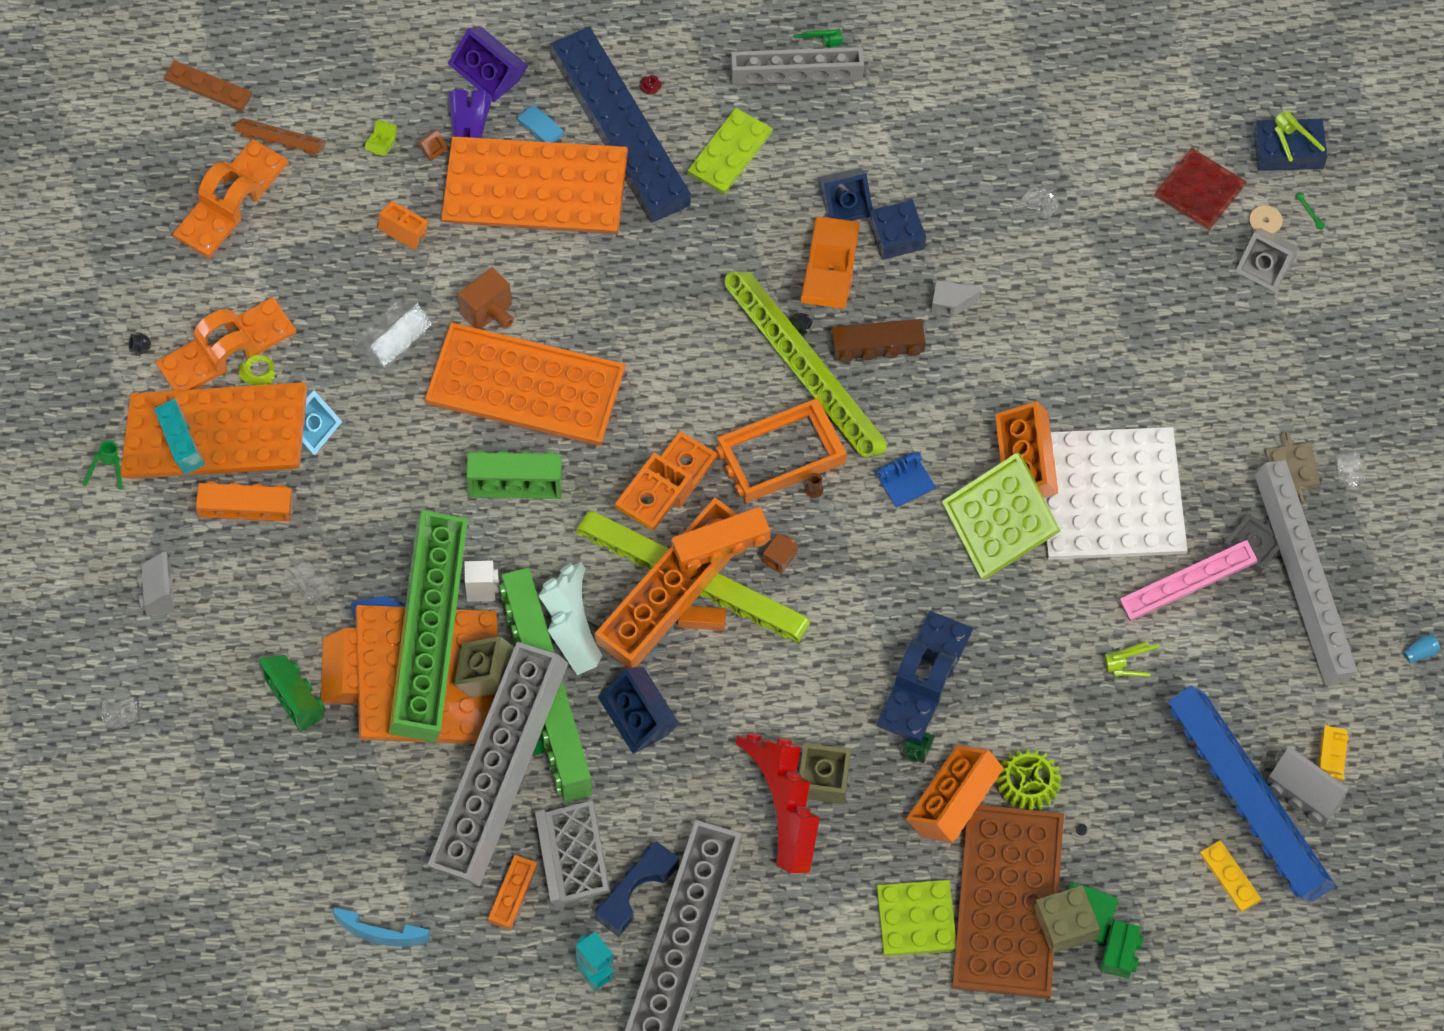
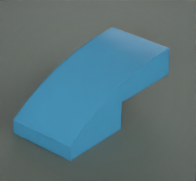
(540, 125)

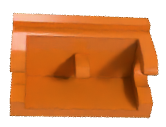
(402, 224)

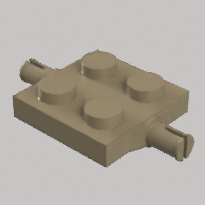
(1300, 463)

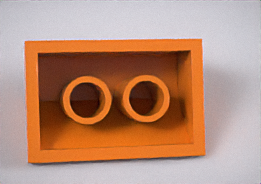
(339, 668)

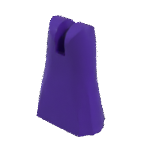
(468, 116)

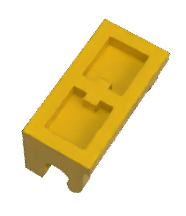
(1333, 751)

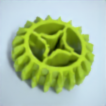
(1014, 767)

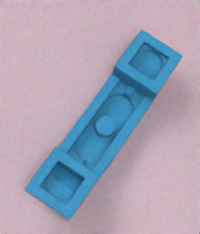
(410, 937)

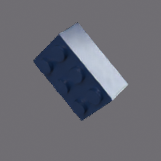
(1305, 154)

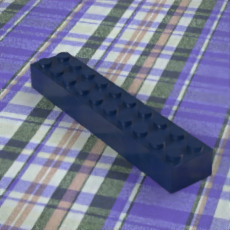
(620, 123)

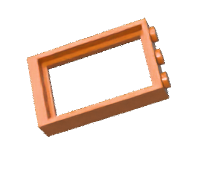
(823, 427)

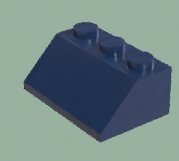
(638, 709)

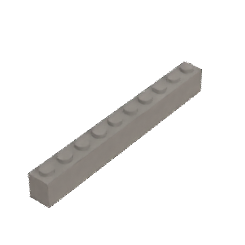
(1305, 573)

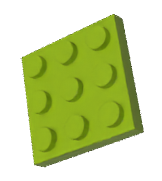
(916, 918)

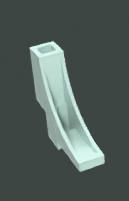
(569, 622)

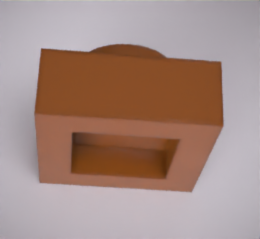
(432, 145)

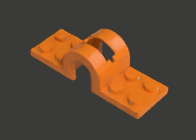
(215, 219)
(831, 247)
(200, 363)

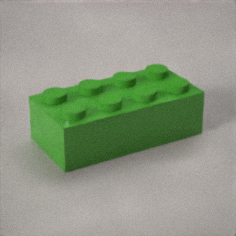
(514, 475)

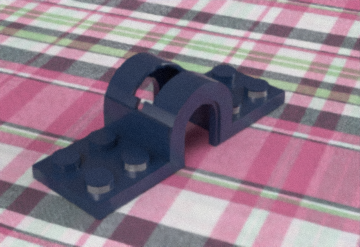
(913, 700)

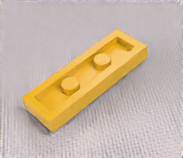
(1230, 876)

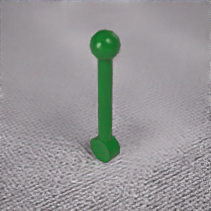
(1319, 224)

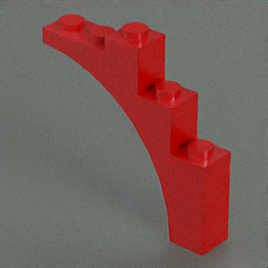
(789, 791)

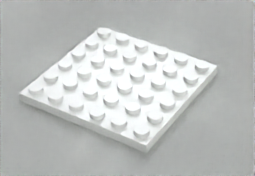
(1116, 494)

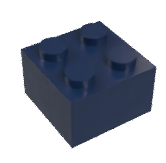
(897, 229)

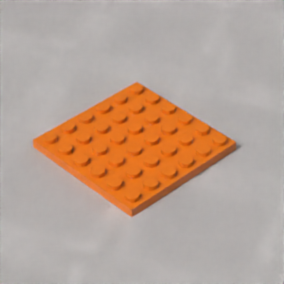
(377, 661)

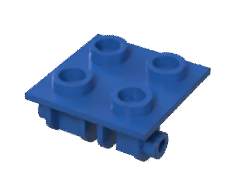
(905, 479)

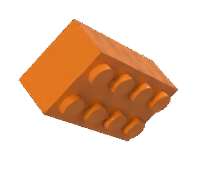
(1029, 433)
(955, 793)

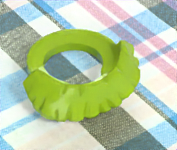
(264, 379)

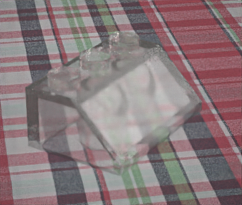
(392, 333)

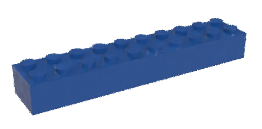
(1252, 794)

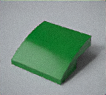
(1103, 907)

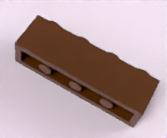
(878, 340)

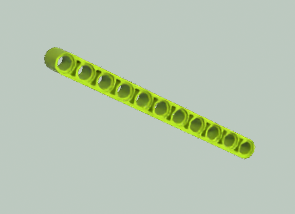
(798, 352)
(721, 589)

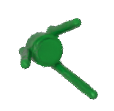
(830, 38)
(107, 455)

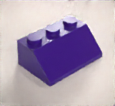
(487, 63)

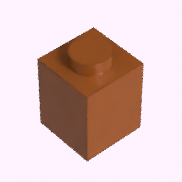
(780, 553)

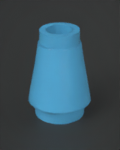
(1423, 648)

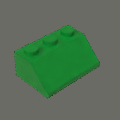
(292, 691)

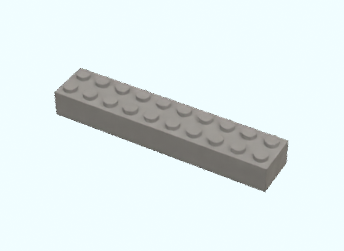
(498, 764)
(685, 929)

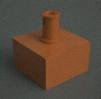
(486, 300)

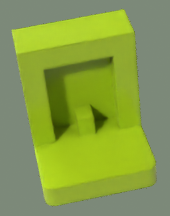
(382, 138)

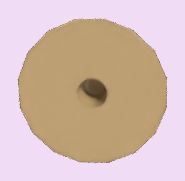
(1268, 214)

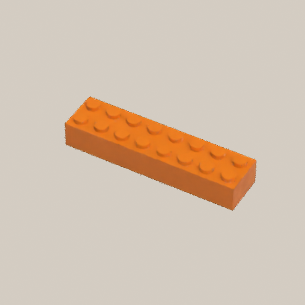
(659, 599)

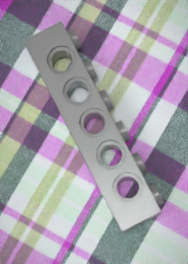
(797, 65)

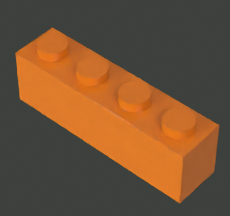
(244, 502)
(721, 539)

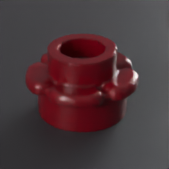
(650, 89)

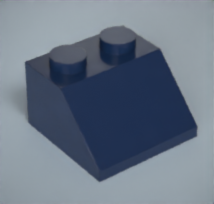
(846, 195)

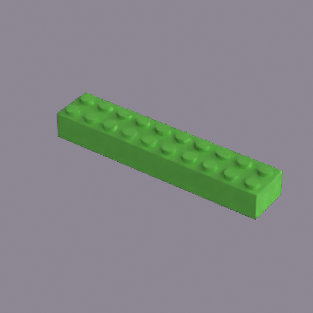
(428, 626)
(559, 731)

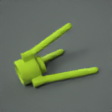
(1289, 124)
(1117, 660)

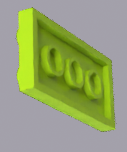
(730, 151)

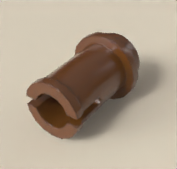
(814, 487)

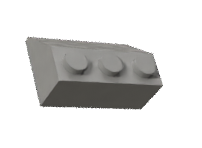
(1307, 787)

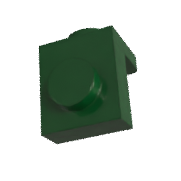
(918, 752)

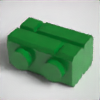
(1121, 949)

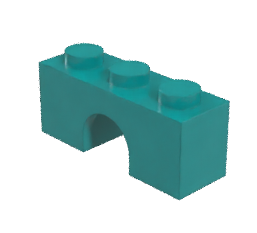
(177, 433)
(594, 960)

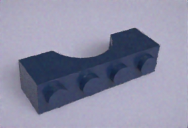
(656, 866)

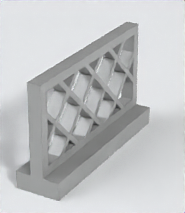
(551, 853)

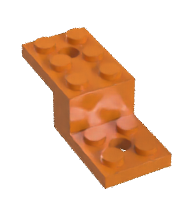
(666, 481)

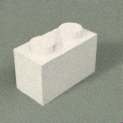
(481, 581)

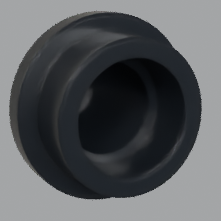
(801, 322)
(139, 343)

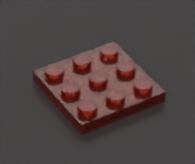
(1200, 189)

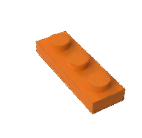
(512, 892)

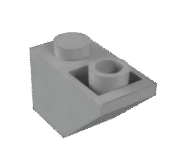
(953, 298)

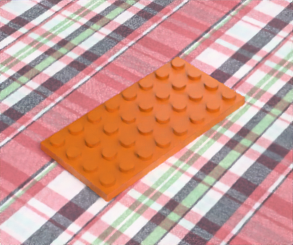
(535, 185)
(525, 384)
(231, 425)

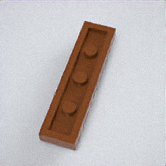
(208, 86)
(275, 134)

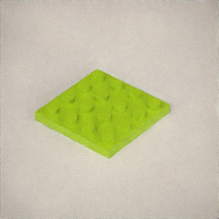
(1001, 516)

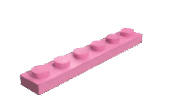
(1188, 580)

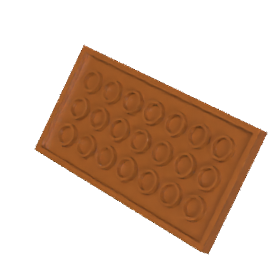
(1006, 867)

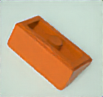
(703, 618)

